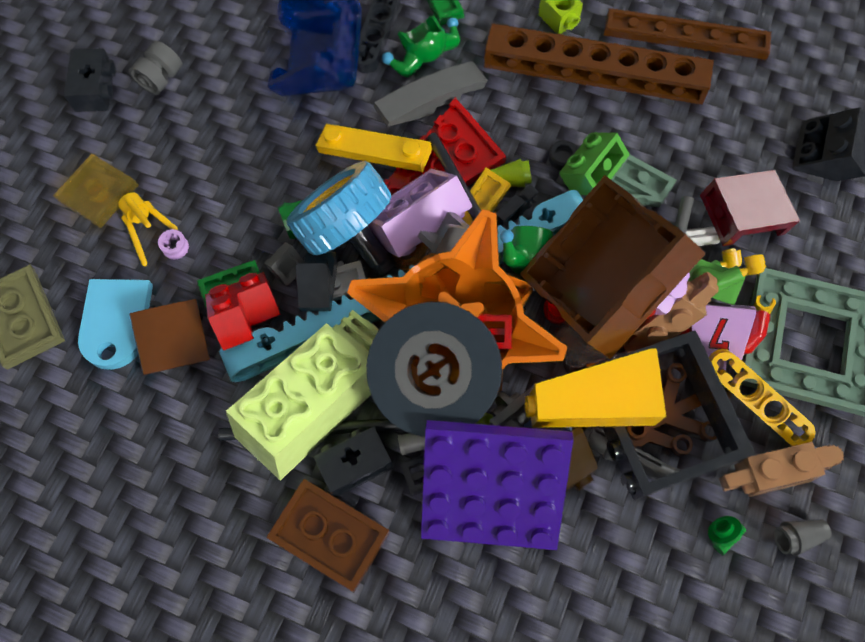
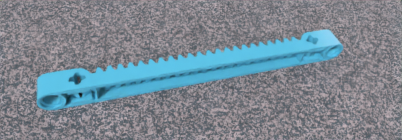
(253, 358)

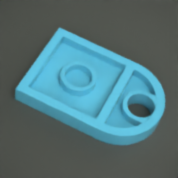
(108, 321)

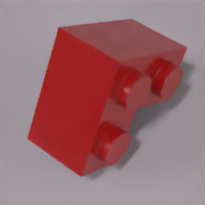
(238, 307)

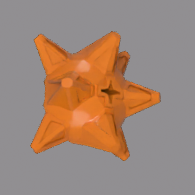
(473, 281)

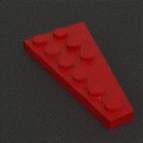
(464, 141)

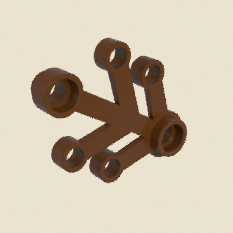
(674, 418)

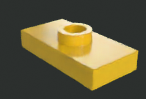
(487, 192)

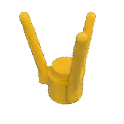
(137, 211)

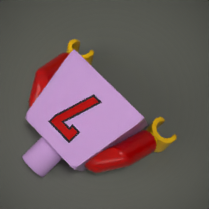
(733, 328)

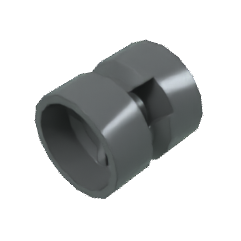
(156, 67)

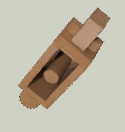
(682, 315)
(782, 468)

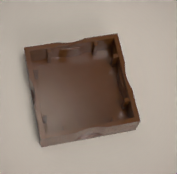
(611, 266)

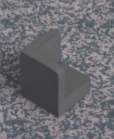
(447, 235)

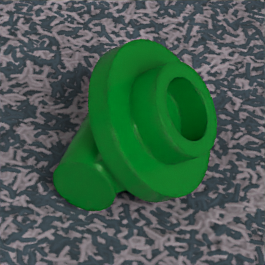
(725, 533)

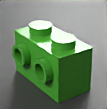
(596, 157)

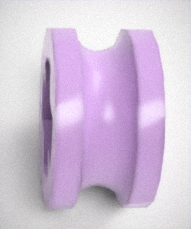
(165, 243)

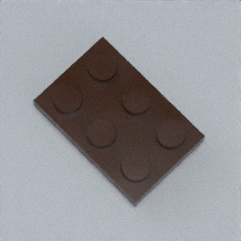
(328, 535)

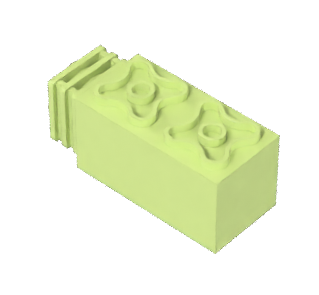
(305, 395)

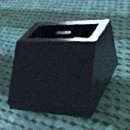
(832, 146)

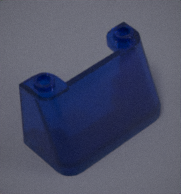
(321, 47)

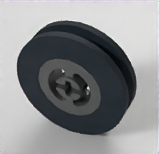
(411, 334)

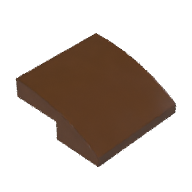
(169, 336)

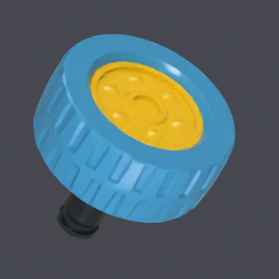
(342, 212)

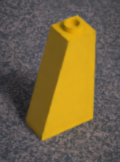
(603, 395)

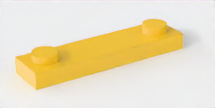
(374, 147)

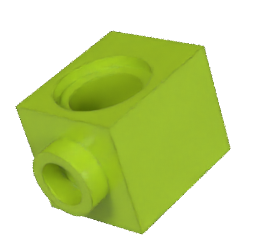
(560, 14)

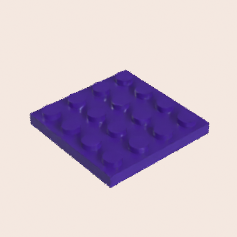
(494, 484)

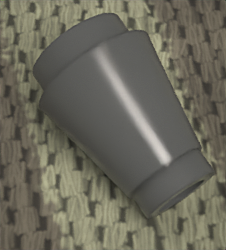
(800, 536)

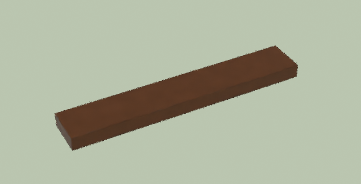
(688, 33)

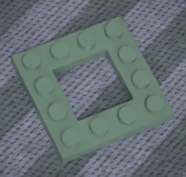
(802, 382)

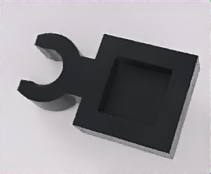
(516, 206)

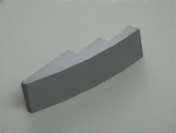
(427, 93)

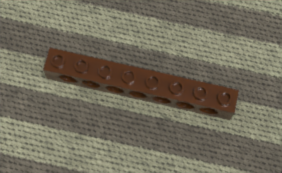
(598, 64)

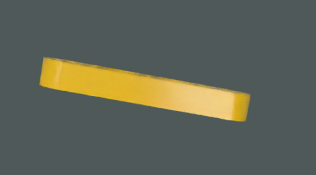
(762, 395)

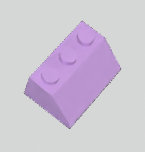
(419, 208)

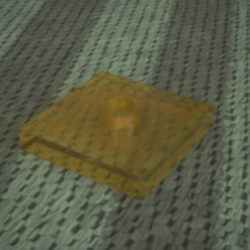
(95, 190)

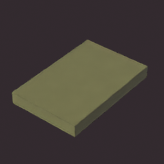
(25, 318)

